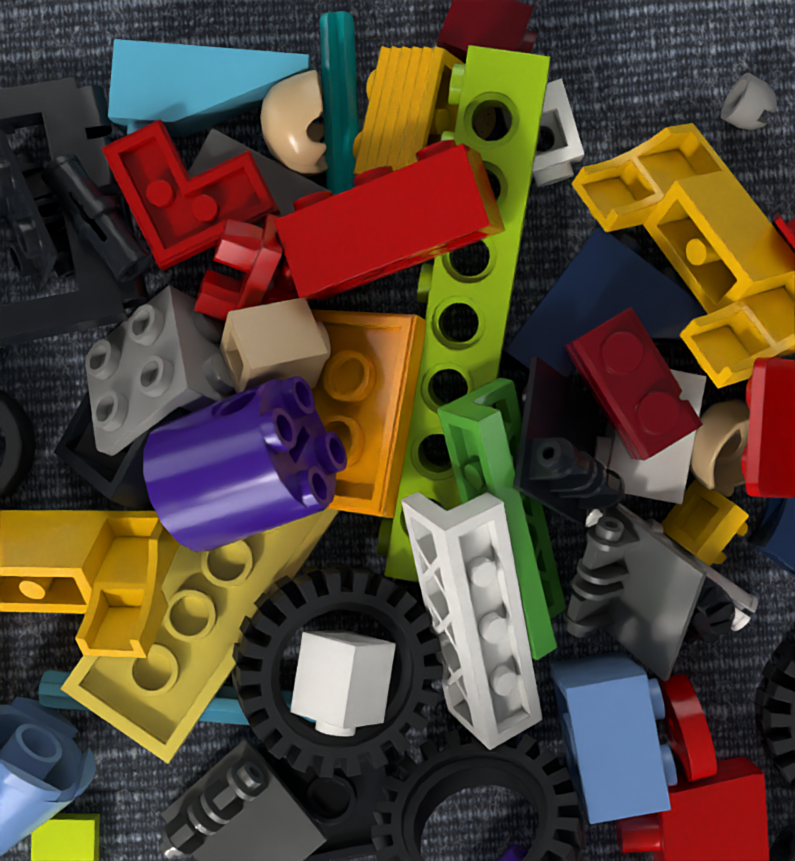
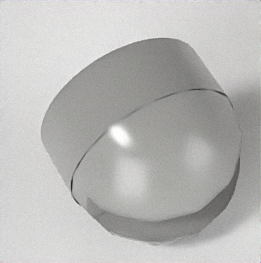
(747, 102)

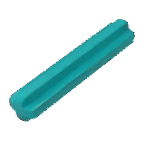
(339, 98)

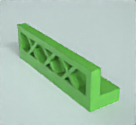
(481, 455)

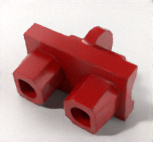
(257, 255)

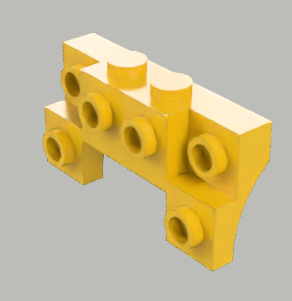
(713, 241)
(91, 566)

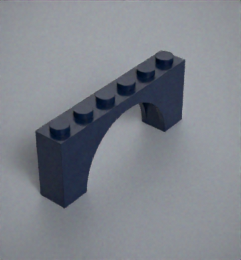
(599, 284)

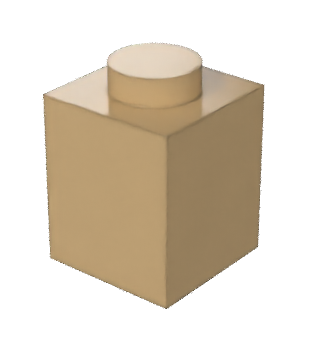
(274, 343)

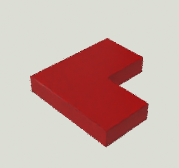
(181, 212)

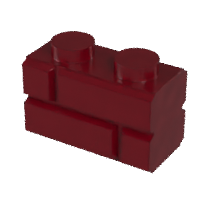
(633, 385)

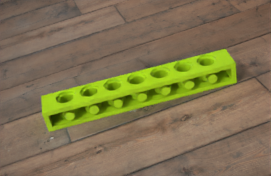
(519, 87)

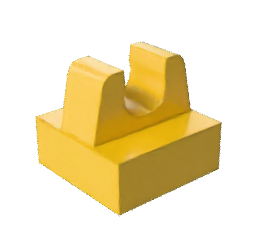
(705, 523)

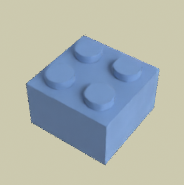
(612, 736)

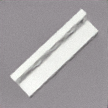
(476, 613)

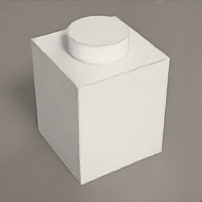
(342, 680)

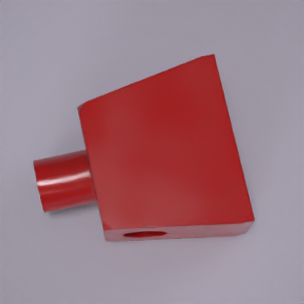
(708, 819)

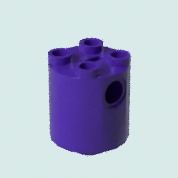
(242, 465)

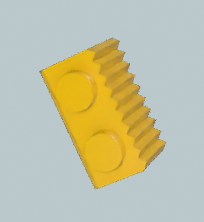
(405, 106)

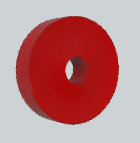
(687, 728)

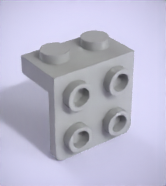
(152, 366)

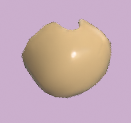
(289, 126)
(720, 446)

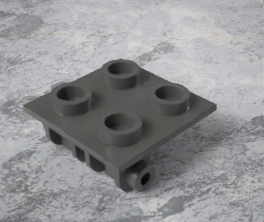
(634, 590)
(240, 815)

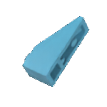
(191, 83)

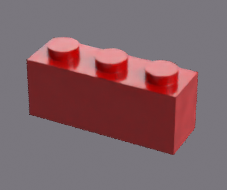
(389, 221)

